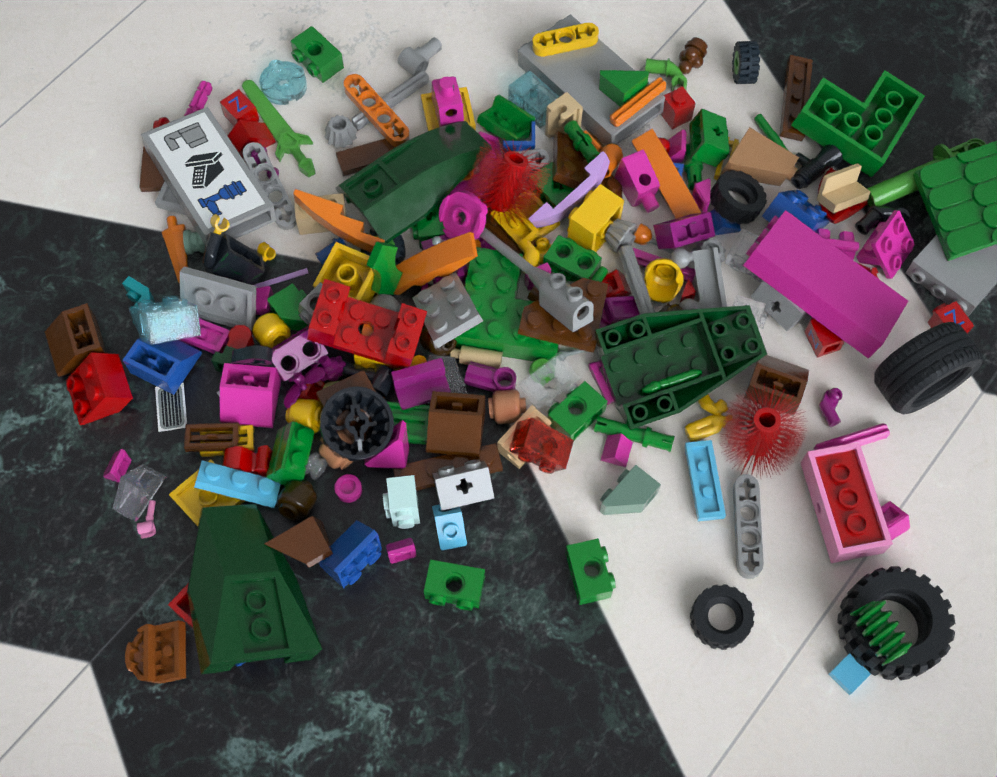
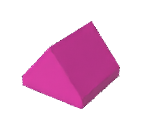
(617, 450)

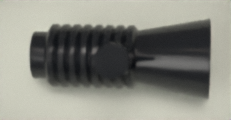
(815, 167)

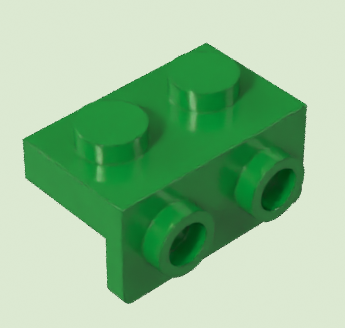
(506, 120)

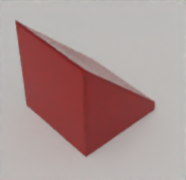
(689, 291)

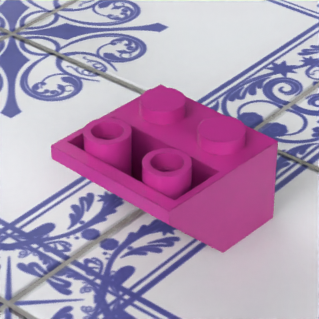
(249, 394)

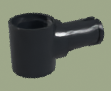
(379, 376)

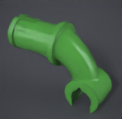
(667, 68)

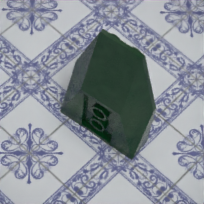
(245, 594)

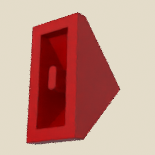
(248, 132)

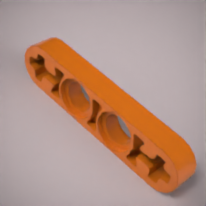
(376, 110)

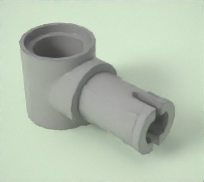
(418, 59)

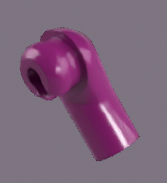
(828, 405)

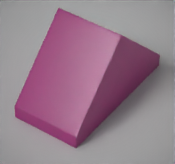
(395, 452)

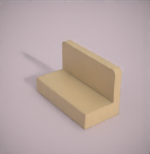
(842, 190)

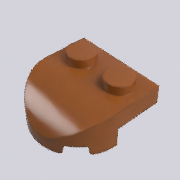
(158, 653)

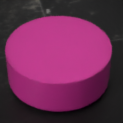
(348, 488)

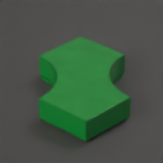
(384, 268)

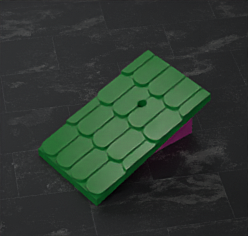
(962, 200)

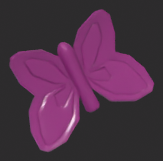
(312, 376)

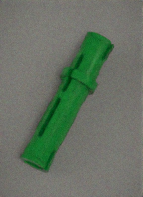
(640, 435)

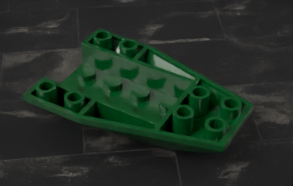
(413, 178)
(673, 342)

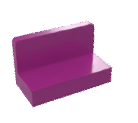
(416, 383)

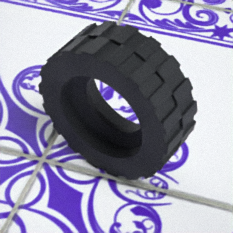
(746, 187)
(722, 595)

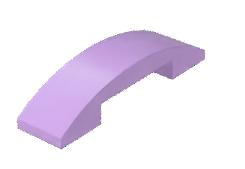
(547, 215)

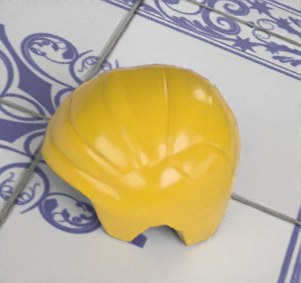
(663, 280)

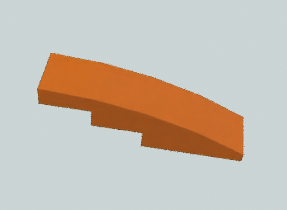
(671, 183)
(332, 218)
(436, 261)

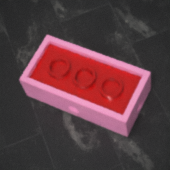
(846, 502)

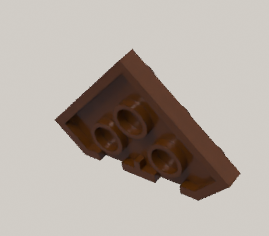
(570, 165)
(542, 325)

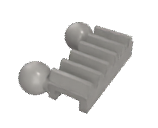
(708, 277)

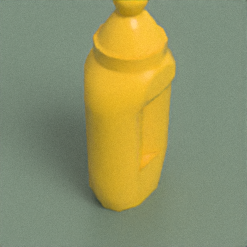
(705, 427)

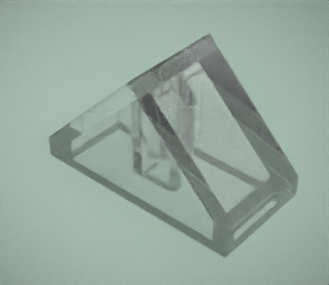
(136, 491)

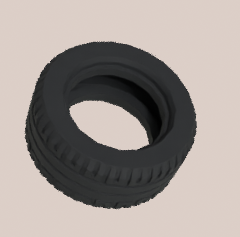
(927, 367)

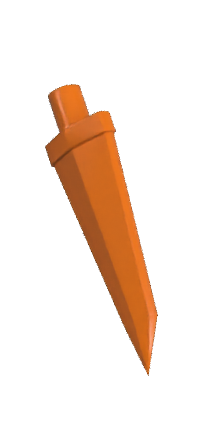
(174, 241)

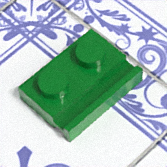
(415, 419)

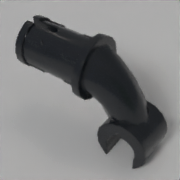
(876, 215)

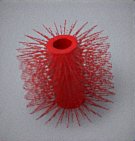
(508, 179)
(762, 432)

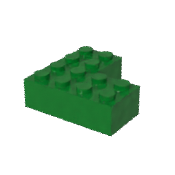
(864, 129)
(493, 288)

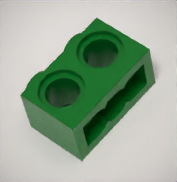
(575, 257)

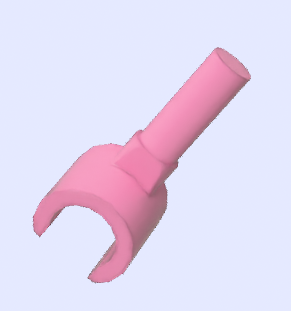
(148, 528)

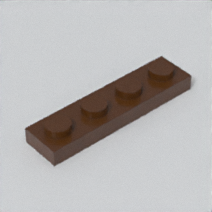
(795, 94)
(424, 469)

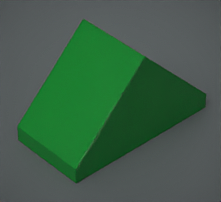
(621, 84)

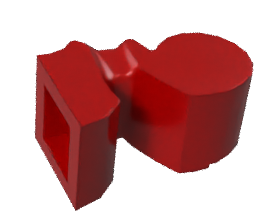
(248, 461)

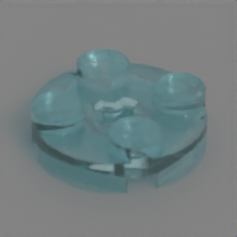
(280, 71)

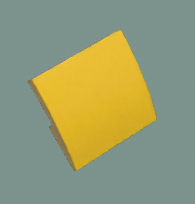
(523, 230)

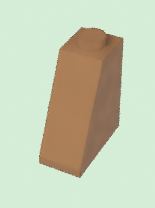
(762, 159)

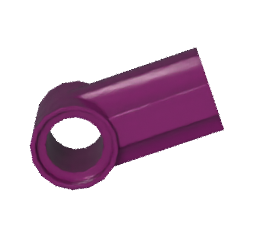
(489, 377)

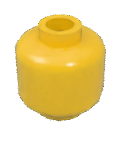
(270, 330)
(306, 413)

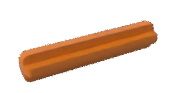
(637, 102)

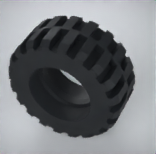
(924, 604)

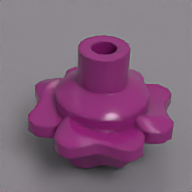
(332, 367)

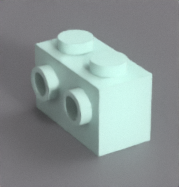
(402, 502)

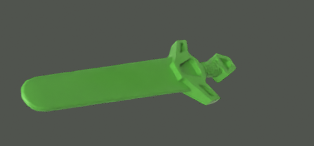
(287, 139)

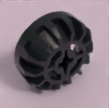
(353, 400)

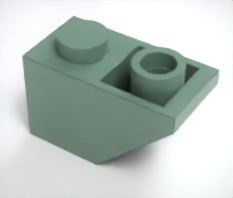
(632, 493)

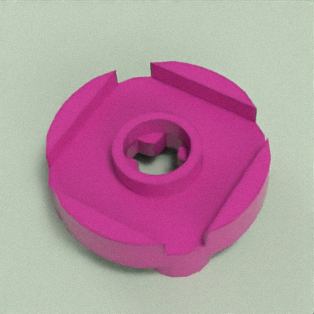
(472, 207)

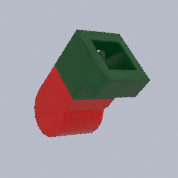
(239, 337)

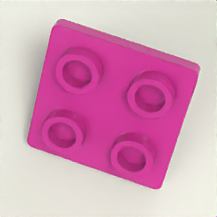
(888, 245)

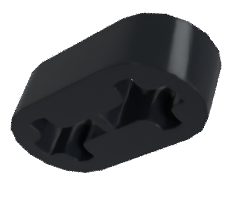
(252, 355)

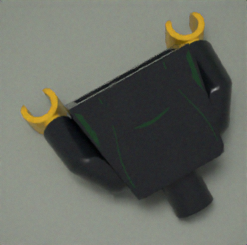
(233, 259)

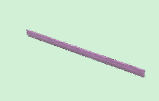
(282, 278)

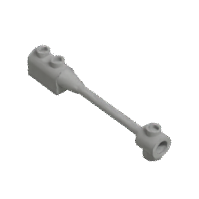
(554, 292)

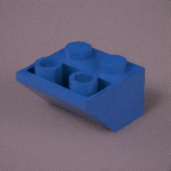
(796, 204)
(162, 363)
(351, 553)

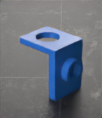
(525, 144)

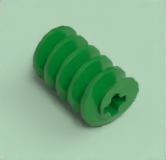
(882, 631)

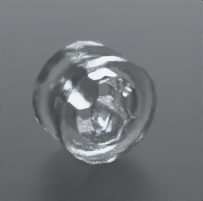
(315, 465)

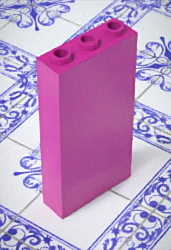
(825, 283)

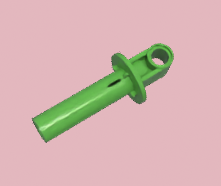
(905, 183)

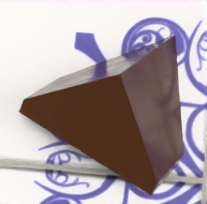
(304, 542)

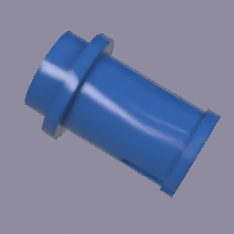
(324, 253)

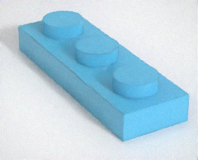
(704, 481)
(237, 484)

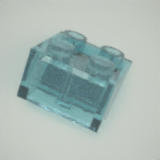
(165, 320)

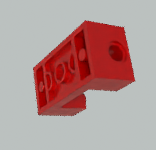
(339, 317)

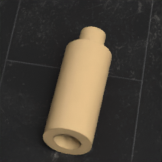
(482, 356)

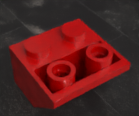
(98, 387)

